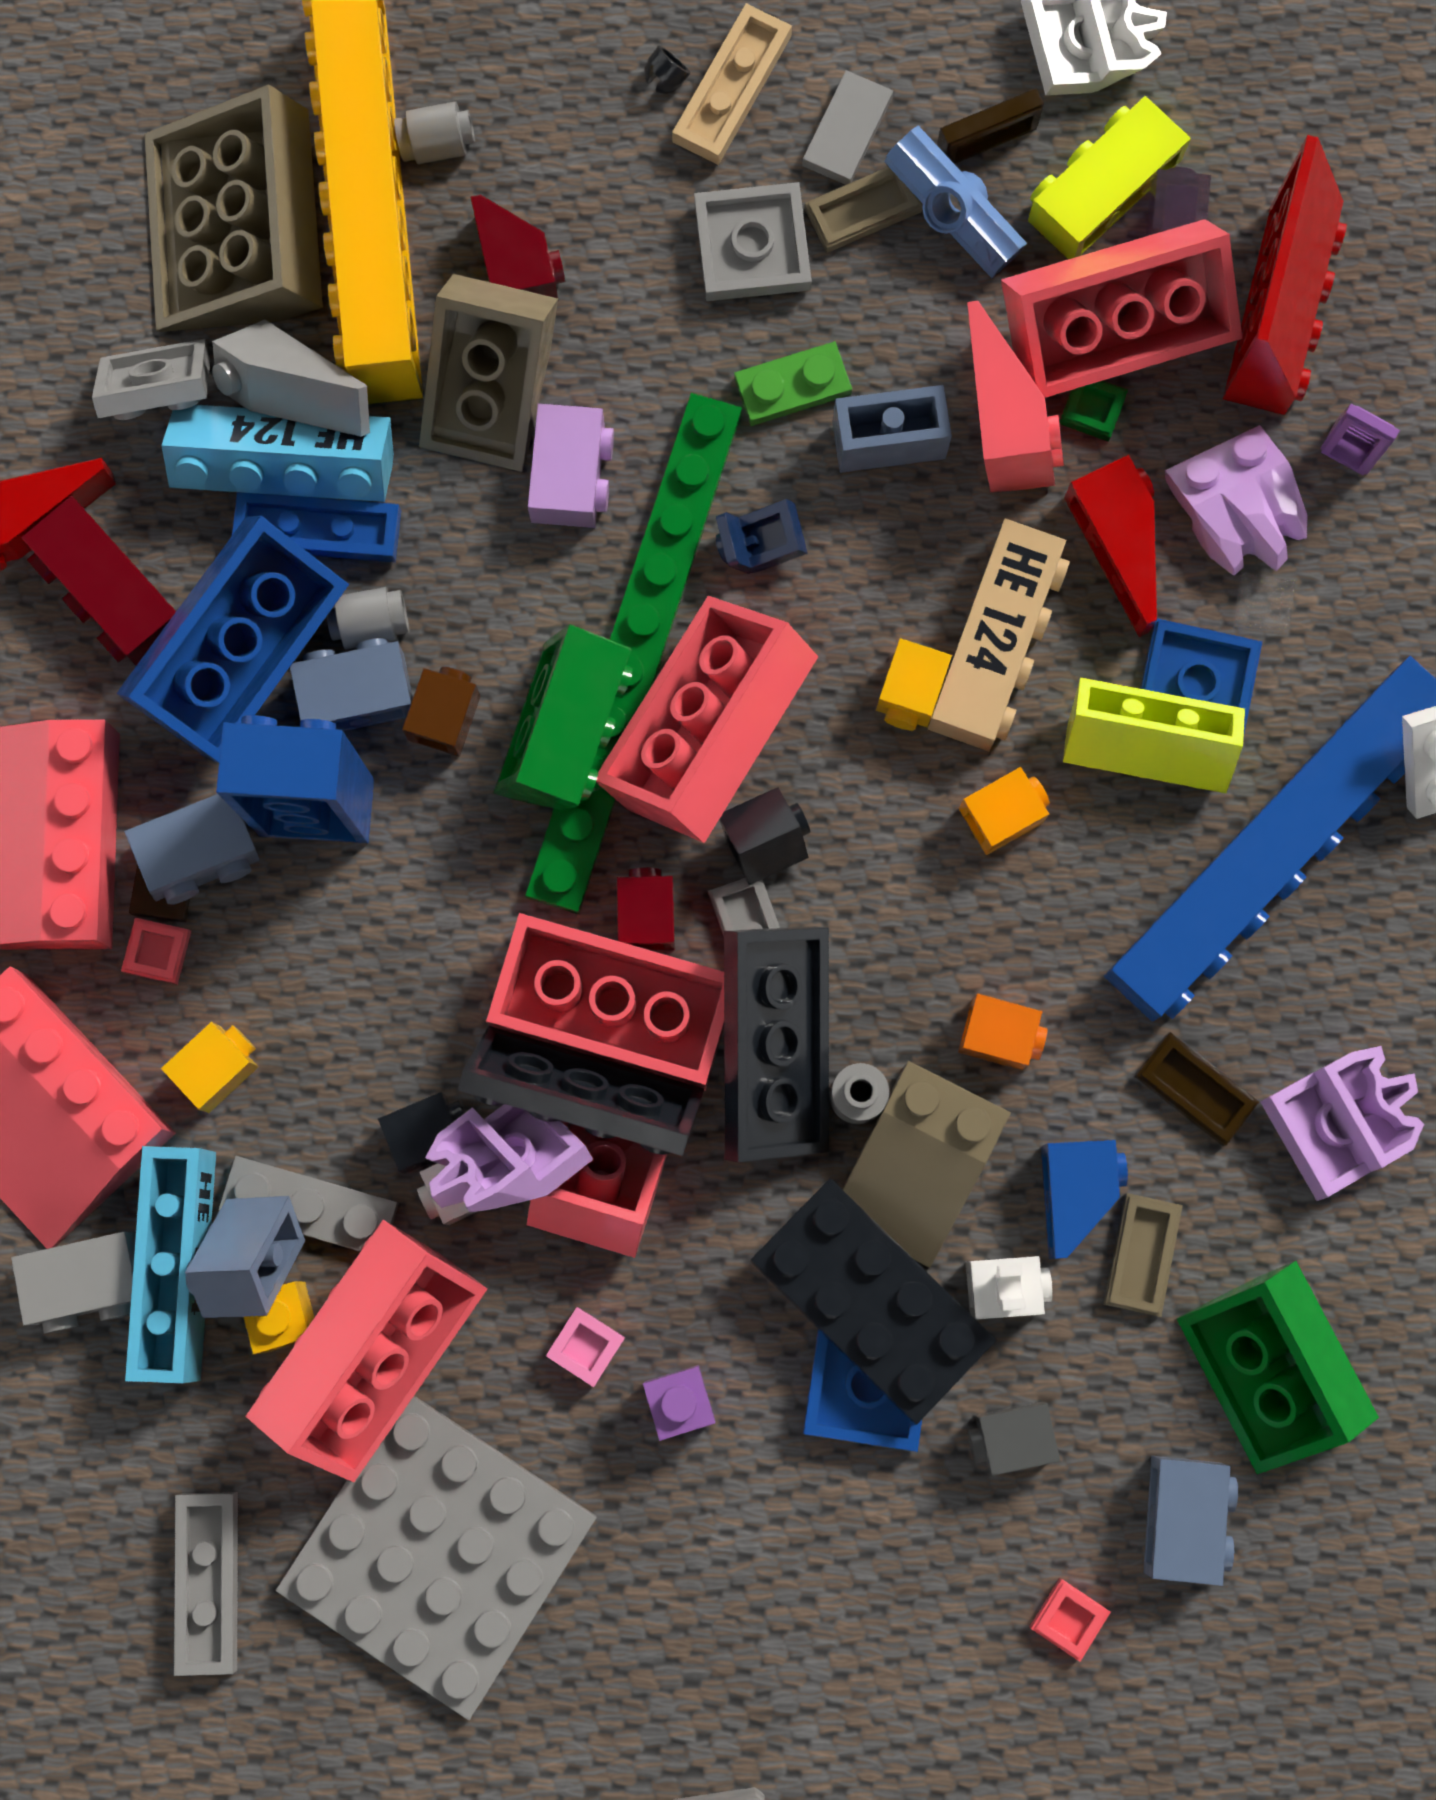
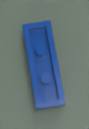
(328, 525)

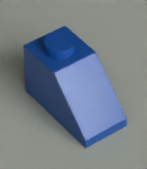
(1079, 1189)

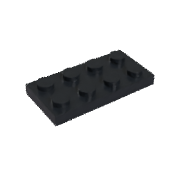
(776, 1042)
(582, 1091)
(873, 1301)

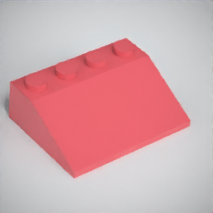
(58, 834)
(65, 1116)

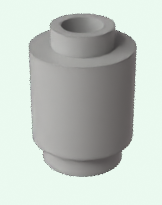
(434, 133)
(368, 616)
(846, 1106)

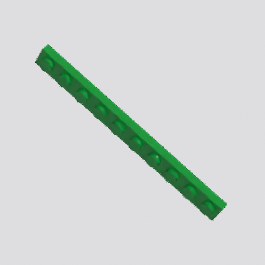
(645, 627)

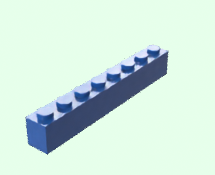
(1273, 849)

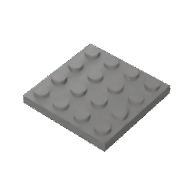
(437, 1556)

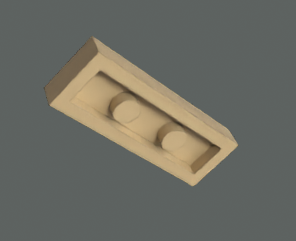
(732, 84)

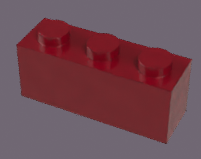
(99, 580)

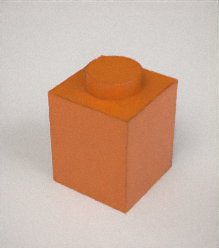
(1003, 1032)

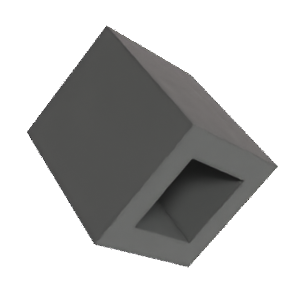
(1014, 1438)

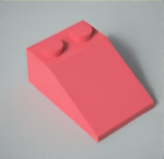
(1015, 431)
(605, 1199)

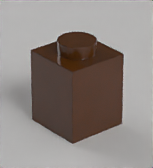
(442, 710)

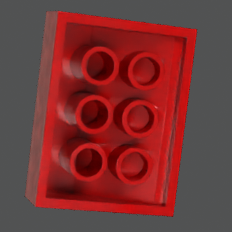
(1288, 286)

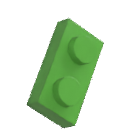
(793, 383)

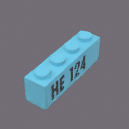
(275, 456)
(170, 1227)

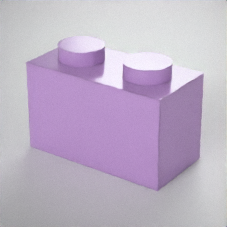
(568, 466)

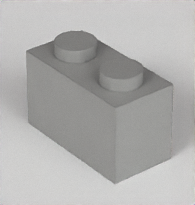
(76, 1281)

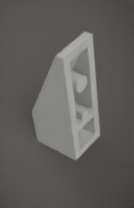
(288, 380)

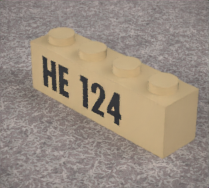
(997, 636)

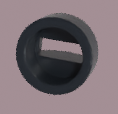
(667, 68)

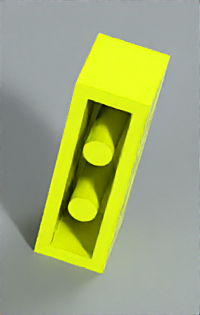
(1106, 177)
(1154, 735)

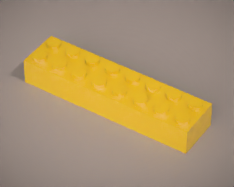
(363, 197)

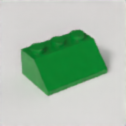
(565, 720)
(1278, 1369)

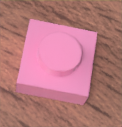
(585, 1346)

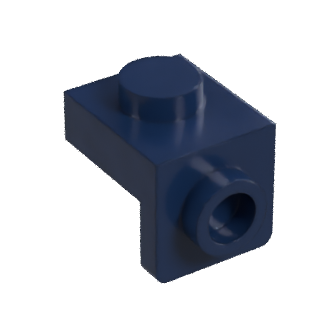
(760, 537)

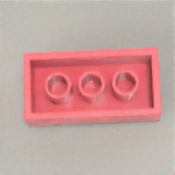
(1124, 307)
(706, 717)
(610, 1000)
(366, 1353)

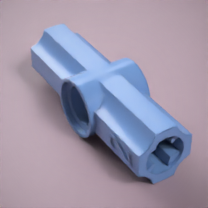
(932, 180)

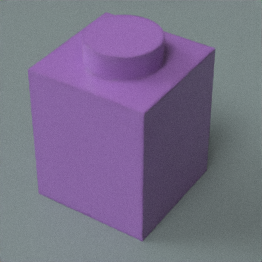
(679, 1402)

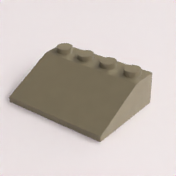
(234, 214)

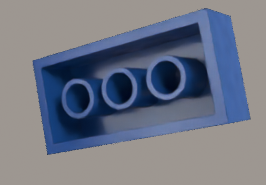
(233, 636)
(295, 780)

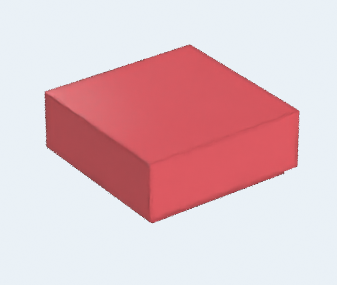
(156, 951)
(1069, 1619)

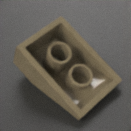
(486, 371)
(924, 1159)

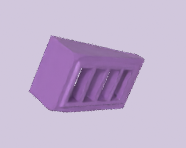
(1358, 439)

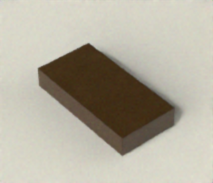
(991, 126)
(1197, 1089)

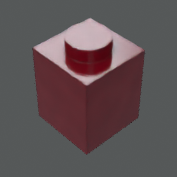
(646, 909)

